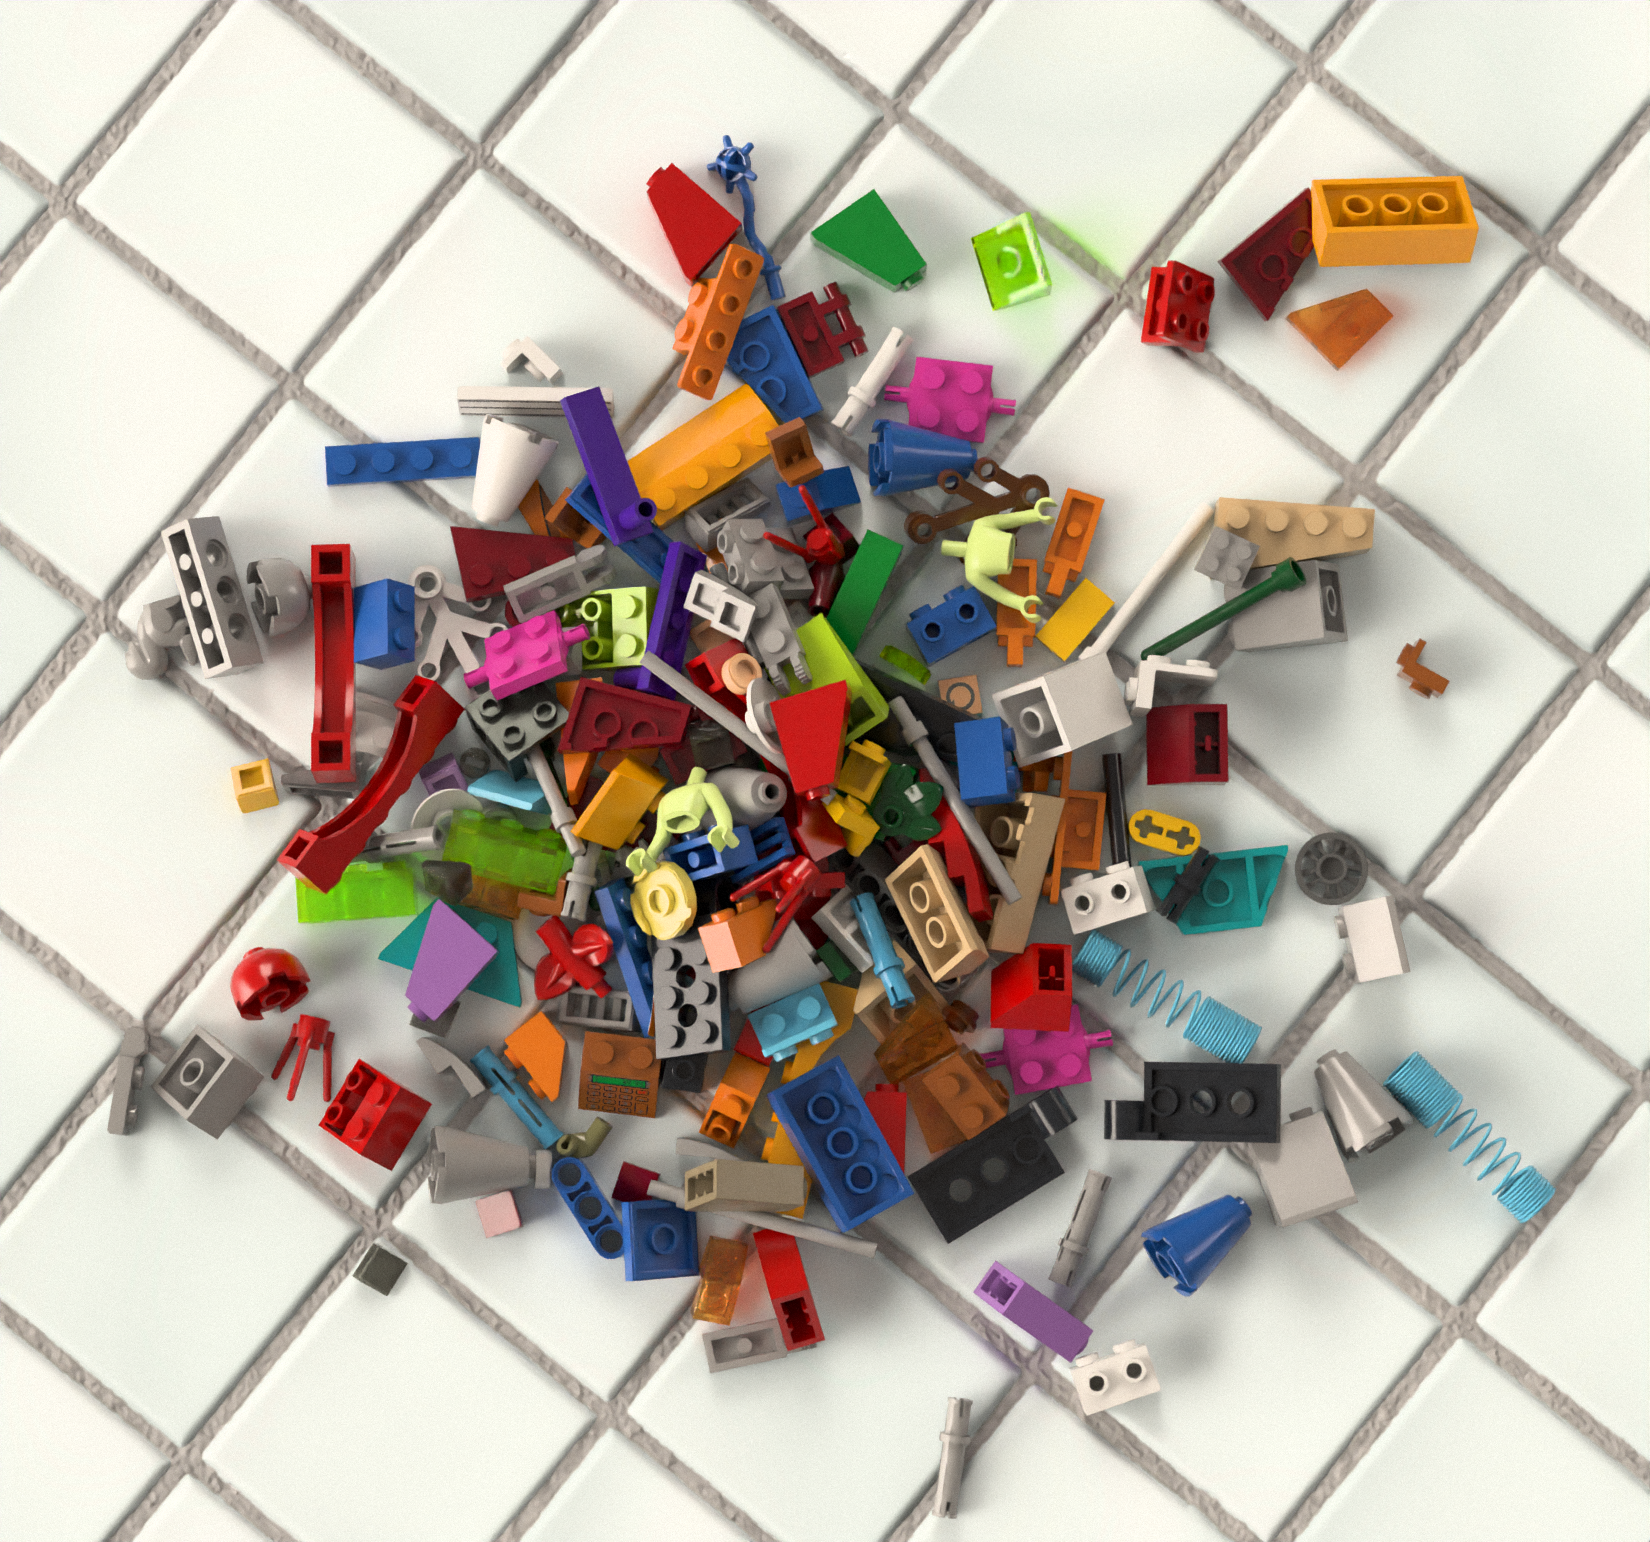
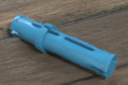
(887, 964)
(484, 1062)

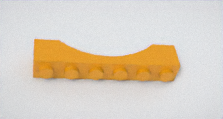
(780, 1149)

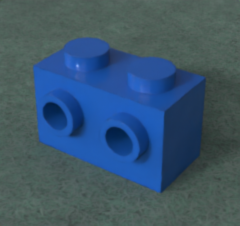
(384, 624)
(949, 625)
(986, 762)
(703, 861)

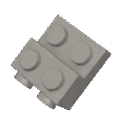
(759, 562)

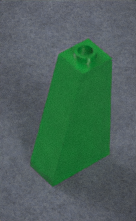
(863, 588)

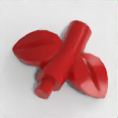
(572, 959)

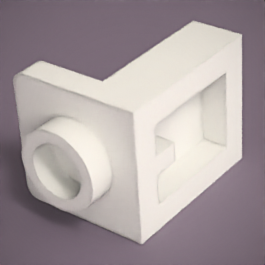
(538, 362)

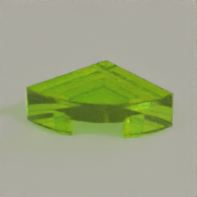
(906, 664)

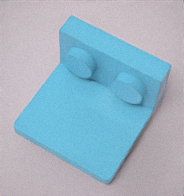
(792, 1022)

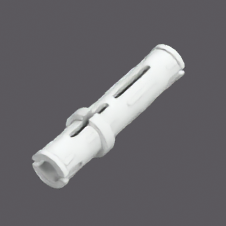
(863, 395)

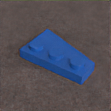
(772, 366)

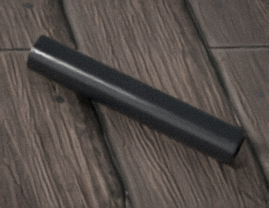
(1116, 808)

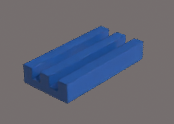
(744, 874)

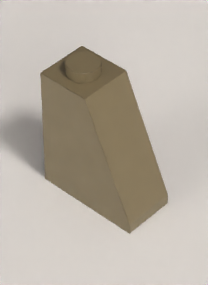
(744, 1187)

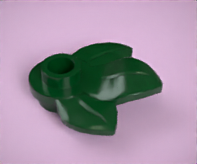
(912, 802)

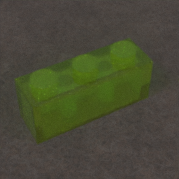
(505, 850)
(361, 895)

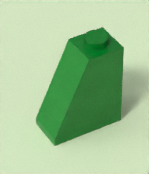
(872, 244)

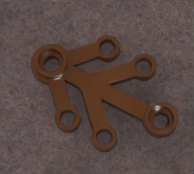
(983, 502)

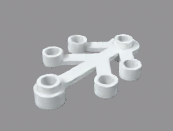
(448, 624)

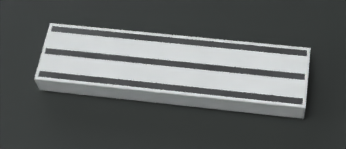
(519, 400)

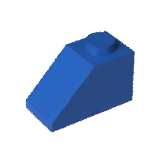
(830, 492)

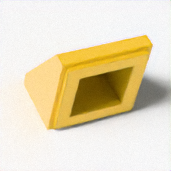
(254, 786)

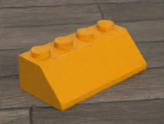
(1392, 221)
(704, 455)

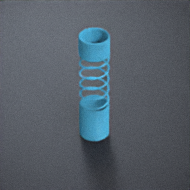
(1213, 1026)
(1430, 1098)

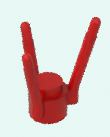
(821, 542)
(796, 880)
(310, 1034)

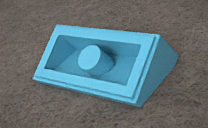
(502, 788)

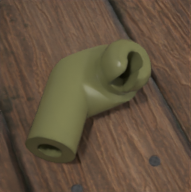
(584, 1143)

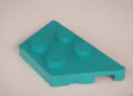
(1232, 894)
(500, 977)

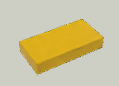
(1074, 619)

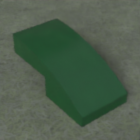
(836, 961)

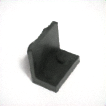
(516, 724)

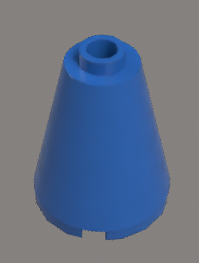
(914, 457)
(1197, 1241)

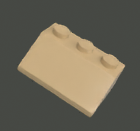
(936, 916)

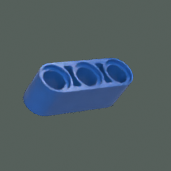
(573, 1197)

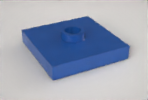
(659, 1240)

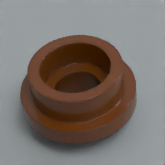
(960, 1017)

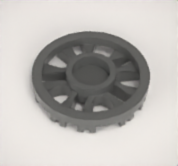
(1331, 868)

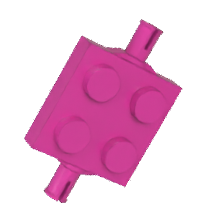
(951, 398)
(526, 655)
(1048, 1059)

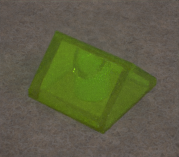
(1012, 263)

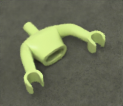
(992, 553)
(682, 812)

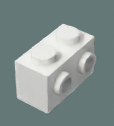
(1107, 899)
(1114, 1377)

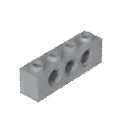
(212, 597)

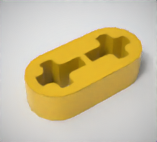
(1166, 823)

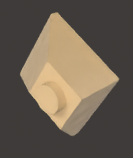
(874, 1006)

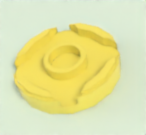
(664, 901)

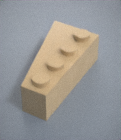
(1296, 529)
(1023, 841)

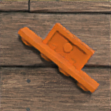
(714, 320)
(1078, 832)

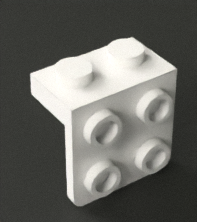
(1139, 689)

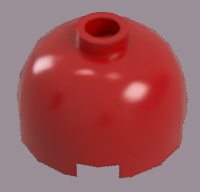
(266, 981)

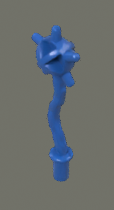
(734, 167)

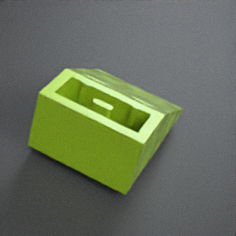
(616, 623)
(830, 663)

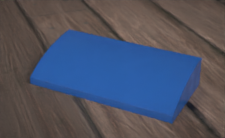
(840, 1144)

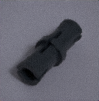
(1187, 885)

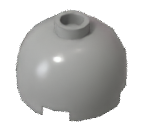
(280, 595)

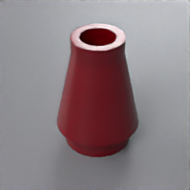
(827, 583)

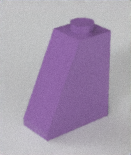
(446, 963)
(1033, 1312)

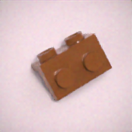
(968, 1091)

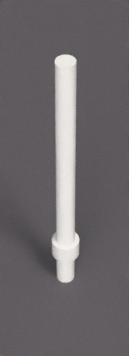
(1150, 582)

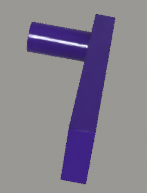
(607, 467)
(669, 623)

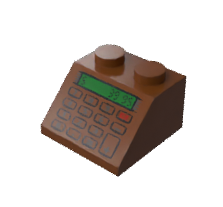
(619, 1075)

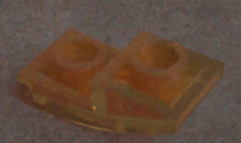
(494, 897)
(720, 1280)

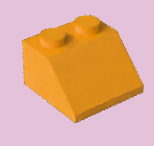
(621, 804)

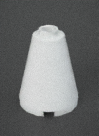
(507, 467)

